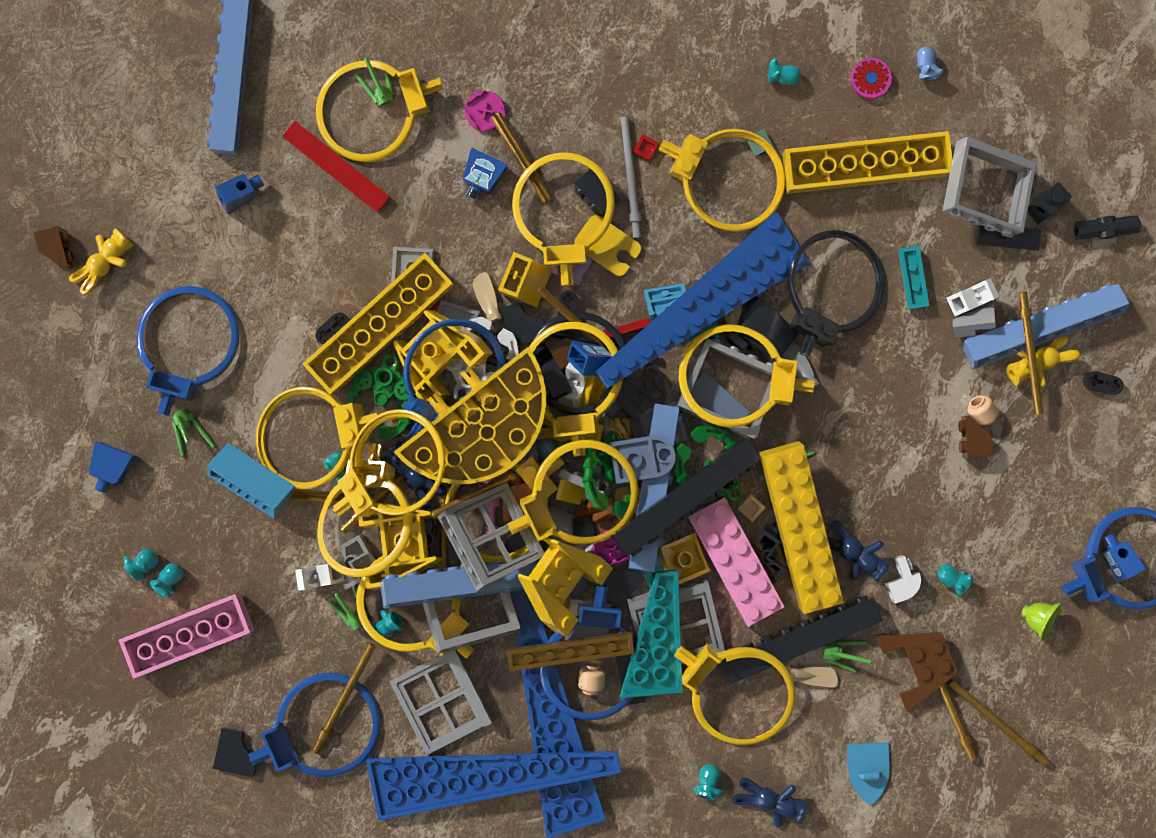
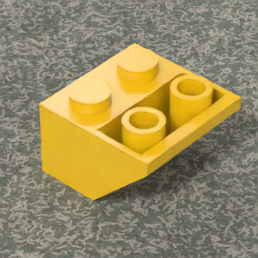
(523, 279)

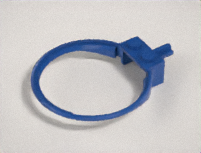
(176, 386)
(420, 406)
(1086, 572)
(597, 616)
(279, 746)

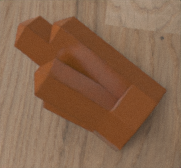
(594, 513)

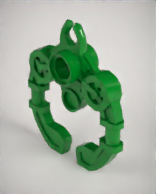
(383, 392)
(699, 435)
(593, 459)

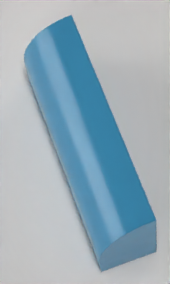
(250, 480)

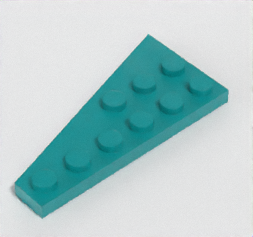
(653, 665)

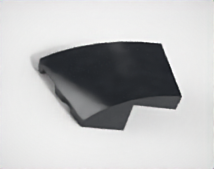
(769, 323)
(770, 550)

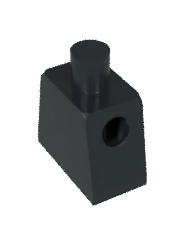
(1049, 201)

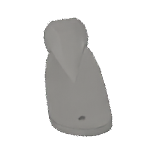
(803, 369)

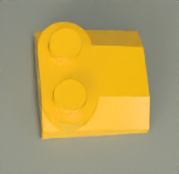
(685, 557)

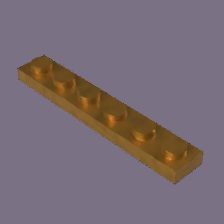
(570, 651)

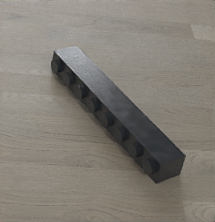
(685, 497)
(806, 637)

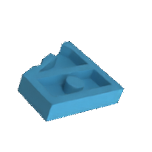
(661, 298)

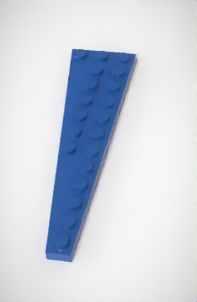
(740, 276)
(436, 782)
(569, 804)

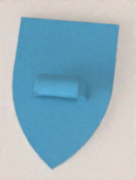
(868, 769)

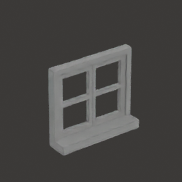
(466, 547)
(687, 592)
(466, 687)

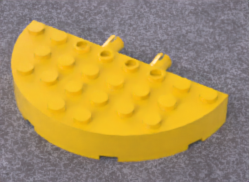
(485, 428)

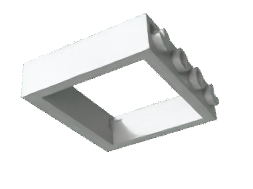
(1022, 192)
(734, 353)
(472, 638)

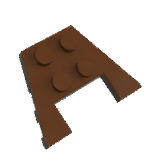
(928, 658)

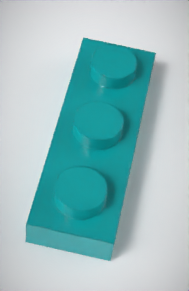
(913, 277)

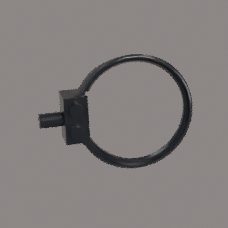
(812, 324)
(627, 388)

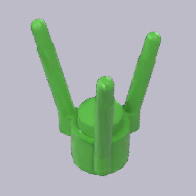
(382, 94)
(182, 420)
(352, 618)
(832, 652)

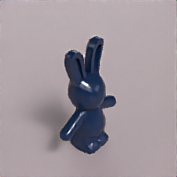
(412, 478)
(852, 550)
(768, 800)

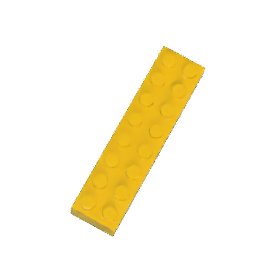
(867, 162)
(378, 324)
(801, 527)

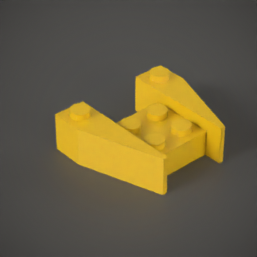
(438, 352)
(415, 555)
(556, 578)

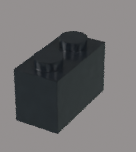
(592, 189)

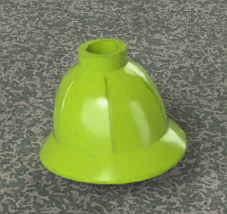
(1041, 617)

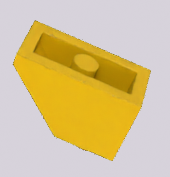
(570, 492)

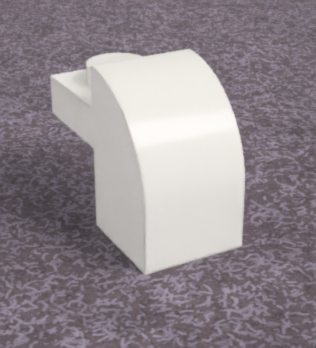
(972, 297)
(577, 382)
(318, 576)
(907, 584)

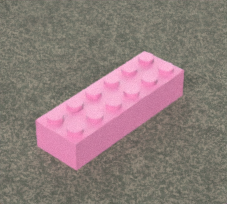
(735, 561)
(186, 635)

